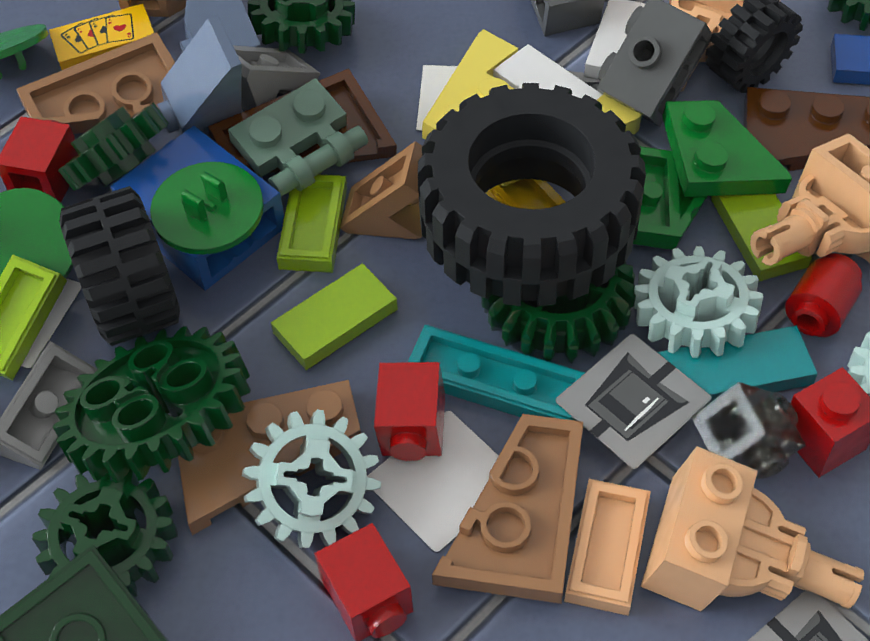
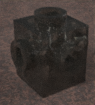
(751, 428)

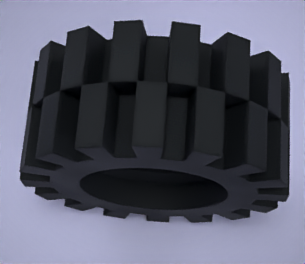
(753, 42)

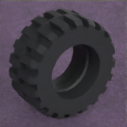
(538, 138)

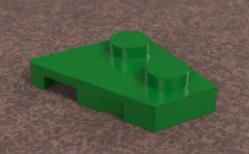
(718, 153)
(664, 209)

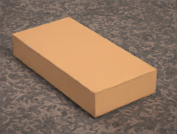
(607, 547)

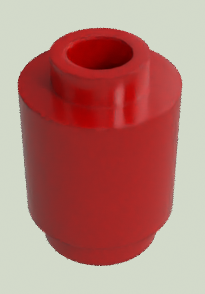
(825, 295)

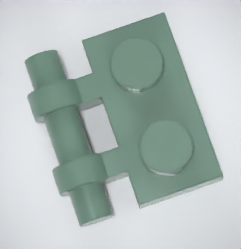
(290, 127)

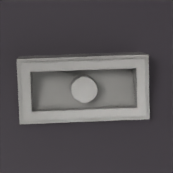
(30, 416)

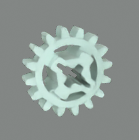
(697, 301)
(313, 450)

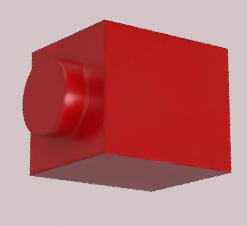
(35, 155)
(410, 410)
(832, 421)
(365, 583)

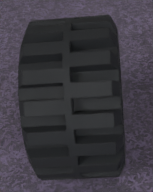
(119, 265)

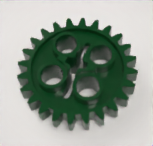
(129, 428)

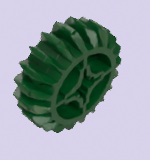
(567, 324)

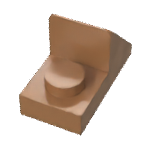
(387, 199)

